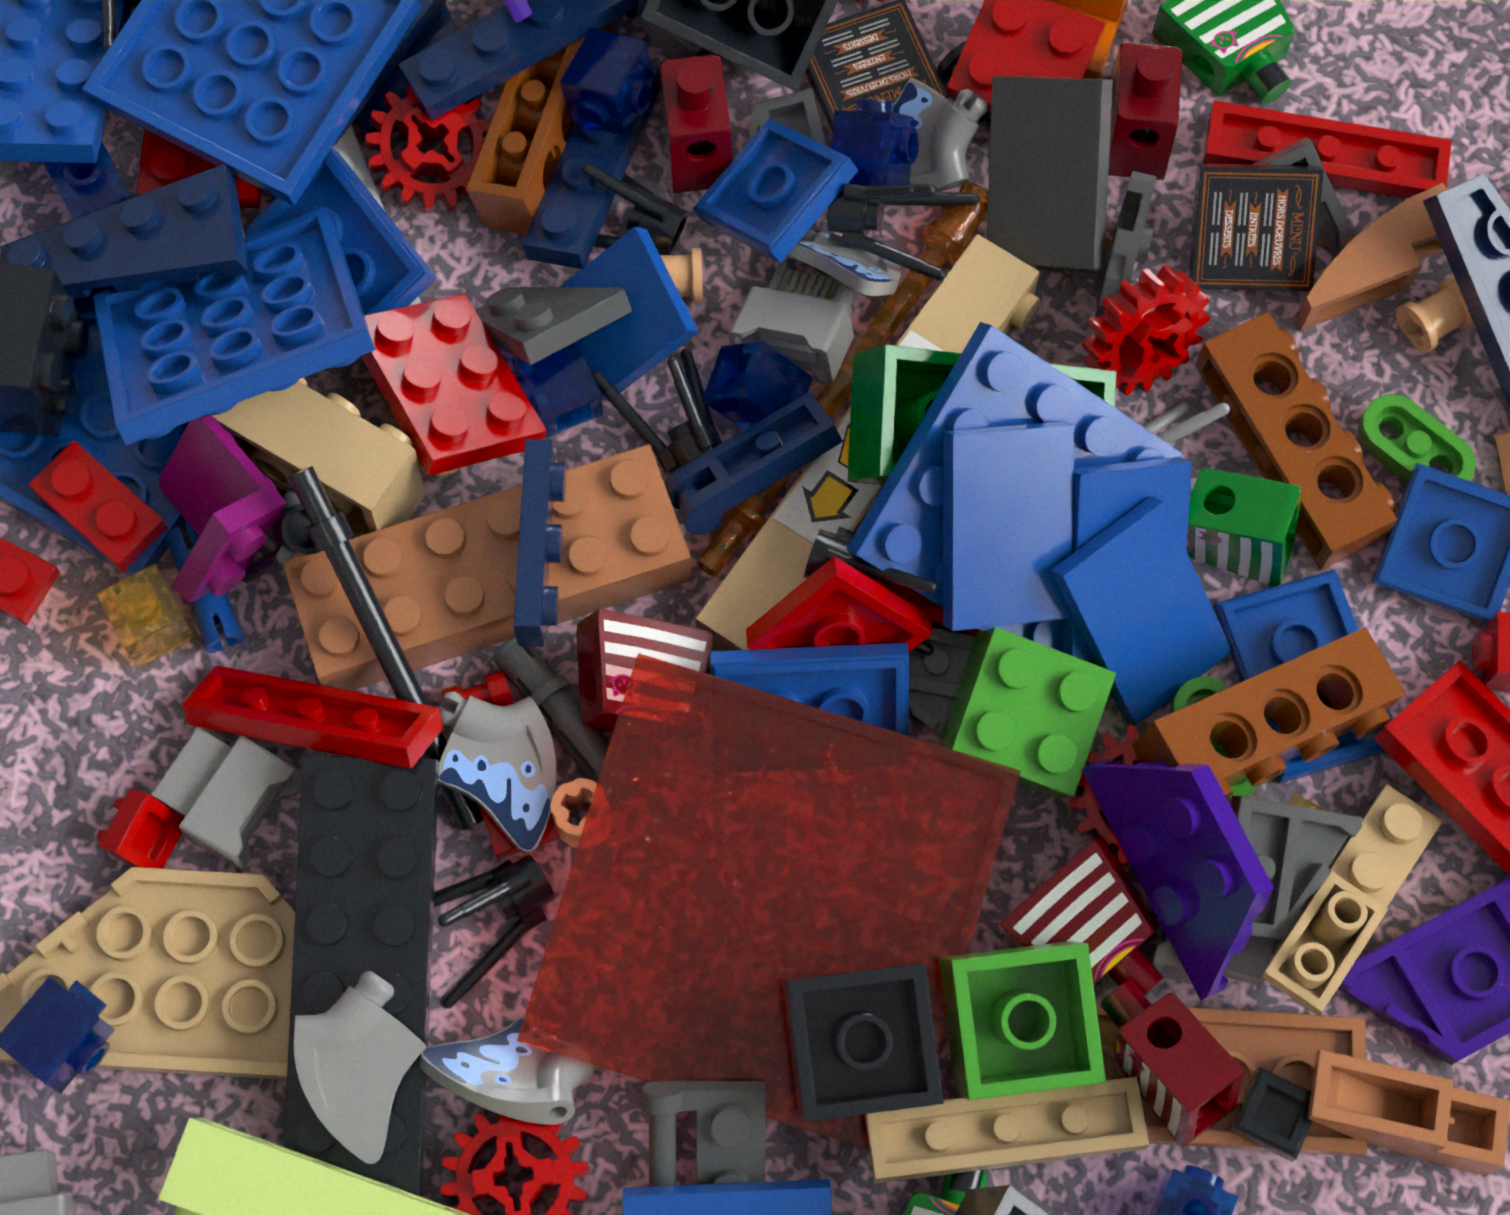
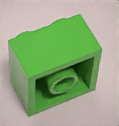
(1028, 710)
(1022, 1020)

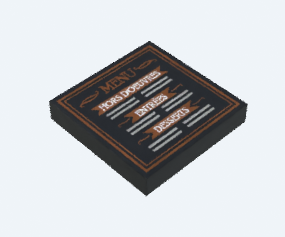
(870, 59)
(1255, 226)

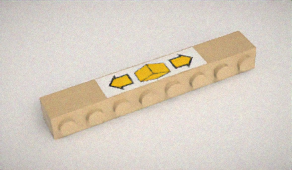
(981, 287)

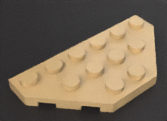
(187, 972)

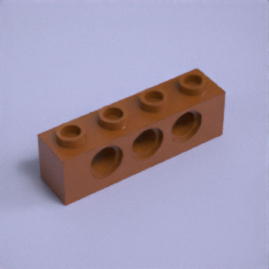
(523, 144)
(1269, 353)
(1344, 672)

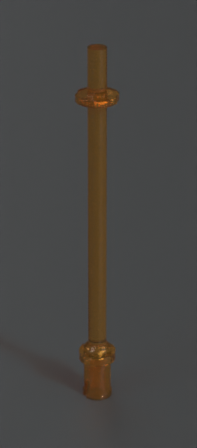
(944, 242)

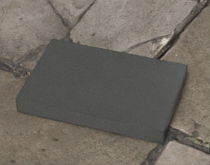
(1050, 169)

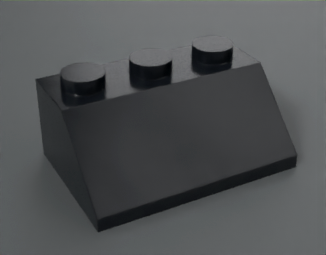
(760, 35)

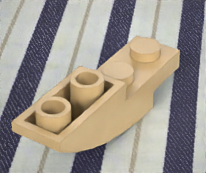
(1351, 900)

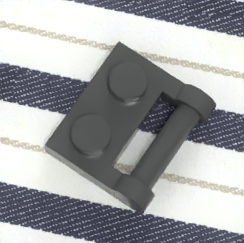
(728, 1129)

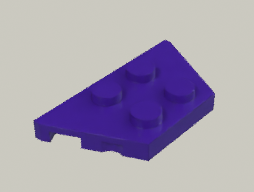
(1187, 859)
(1444, 978)

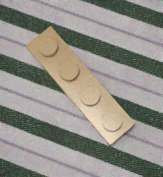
(1007, 1131)

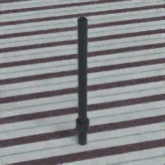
(331, 534)

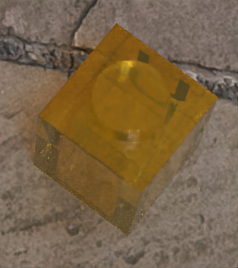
(146, 616)

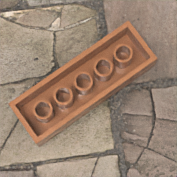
(454, 571)

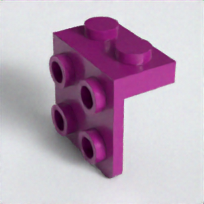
(223, 502)

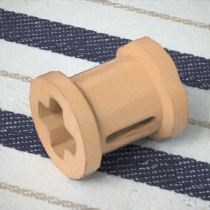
(686, 273)
(1434, 316)
(571, 796)

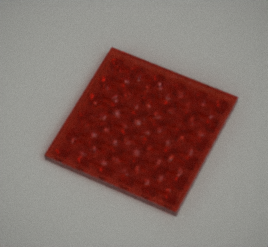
(749, 852)

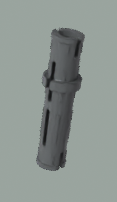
(557, 704)

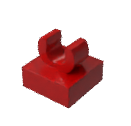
(141, 831)

